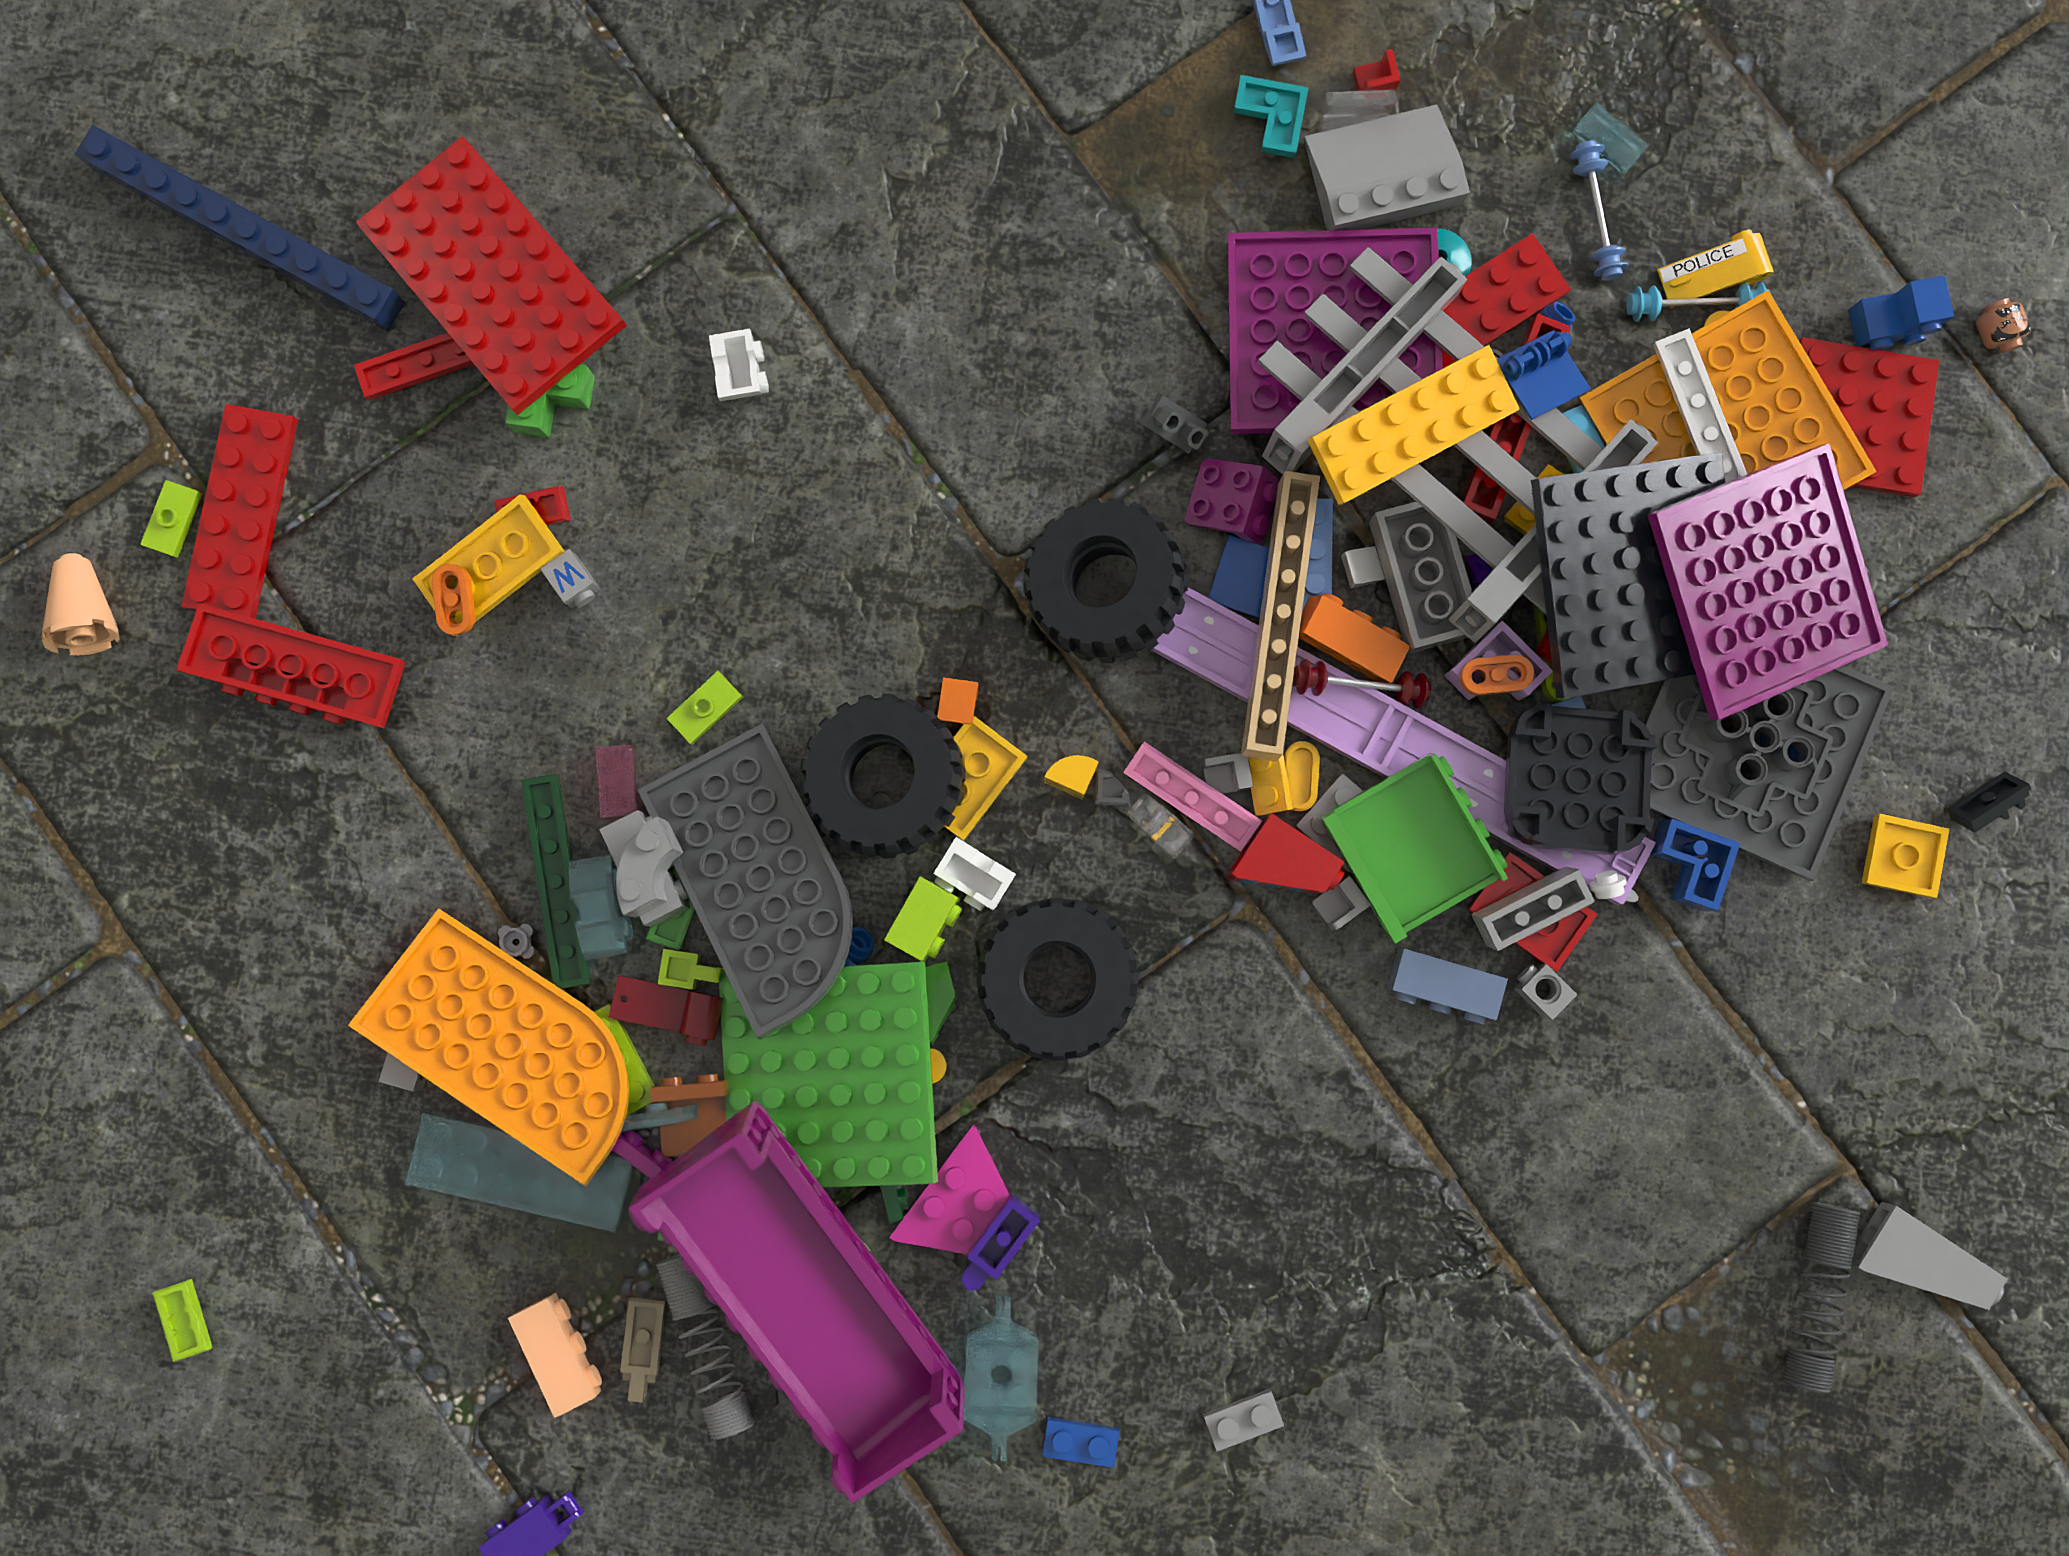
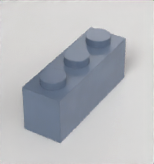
(1446, 986)

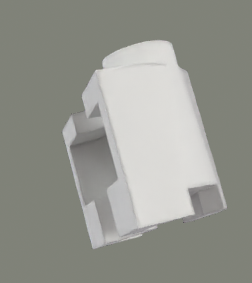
(737, 365)
(973, 874)

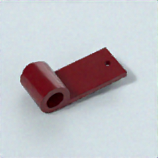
(667, 1008)

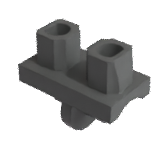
(1175, 424)

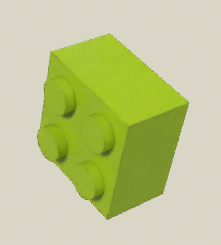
(923, 920)

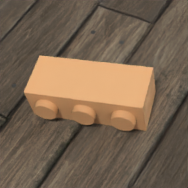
(556, 1354)

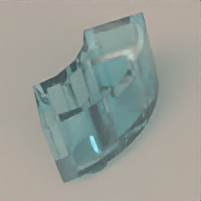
(600, 922)

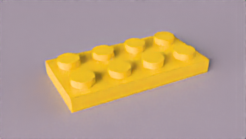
(498, 556)

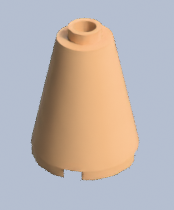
(77, 609)

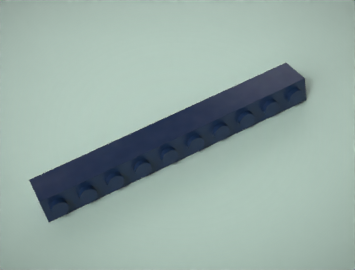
(240, 228)

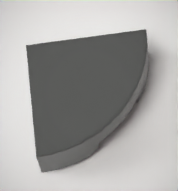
(1110, 790)

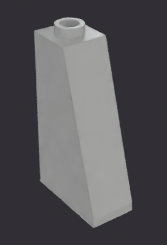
(1914, 1254)

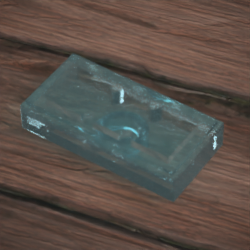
(1620, 143)
(658, 1115)

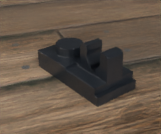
(1990, 802)

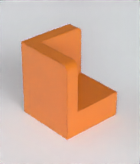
(957, 701)

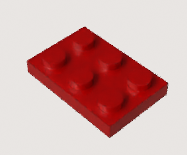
(1551, 943)

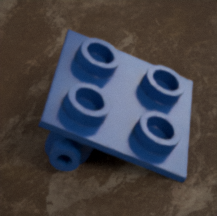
(1543, 373)

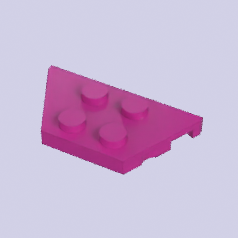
(960, 1204)

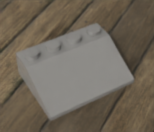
(1386, 169)

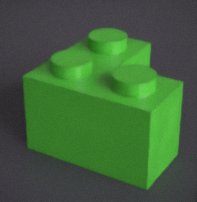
(571, 391)

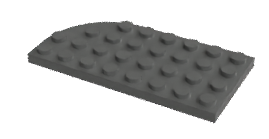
(757, 877)

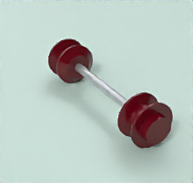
(1405, 688)

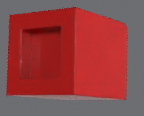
(1378, 75)

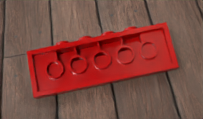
(291, 667)

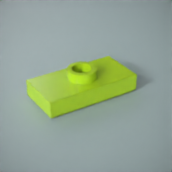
(171, 519)
(704, 707)
(182, 1320)

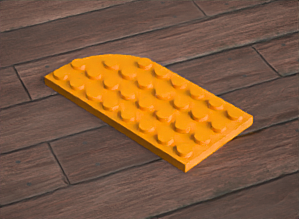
(503, 1044)

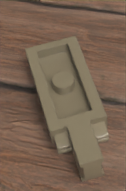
(642, 1344)

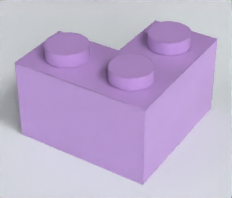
(1501, 642)

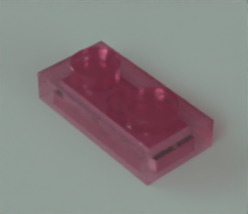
(616, 781)

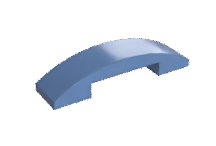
(1279, 31)

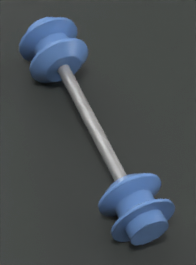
(1589, 165)

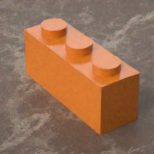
(1352, 638)

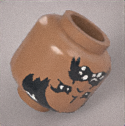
(2003, 325)

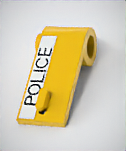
(1718, 268)

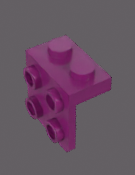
(1233, 499)

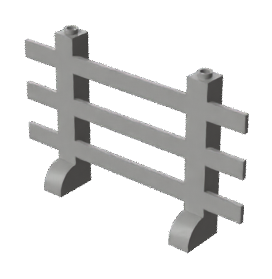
(1374, 358)

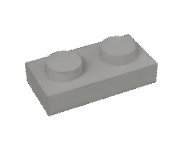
(1243, 1419)

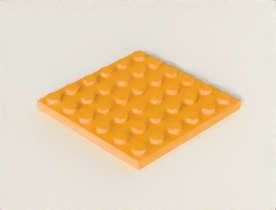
(1762, 385)

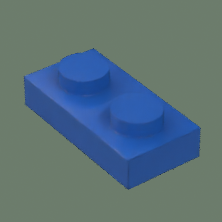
(1080, 1442)

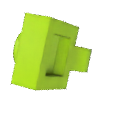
(684, 969)

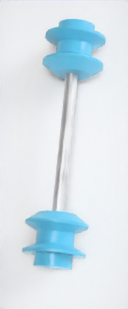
(1652, 302)

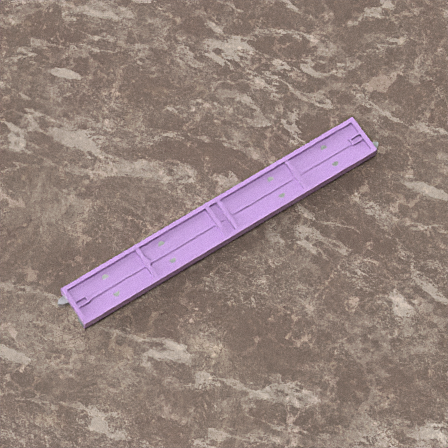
(1371, 730)

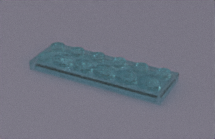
(501, 1171)

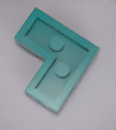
(1279, 104)

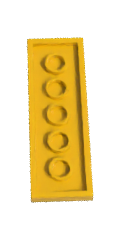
(1413, 424)

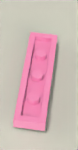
(1192, 796)

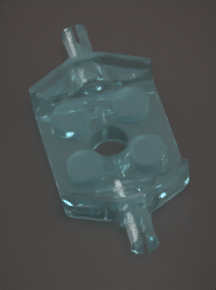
(997, 1407)

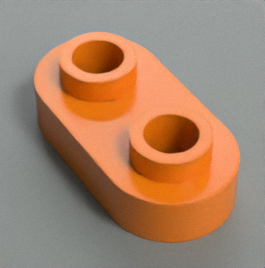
(450, 600)
(1495, 675)

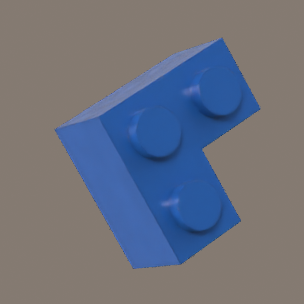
(1902, 316)
(1704, 862)

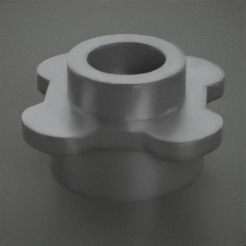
(521, 933)

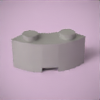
(644, 867)

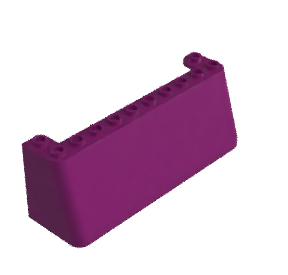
(806, 1299)

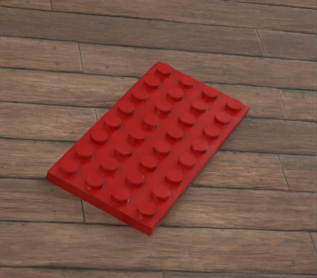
(491, 275)

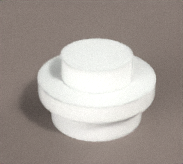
(1608, 884)

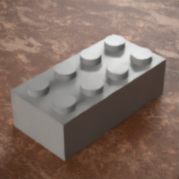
(1421, 574)

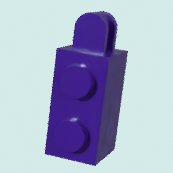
(999, 1242)
(534, 1530)

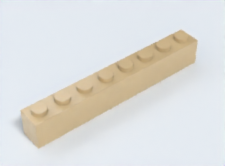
(1280, 616)

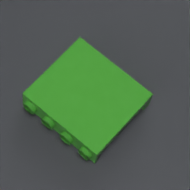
(1414, 845)

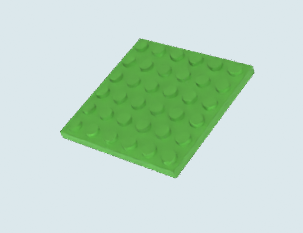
(845, 1077)

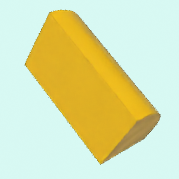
(1072, 774)

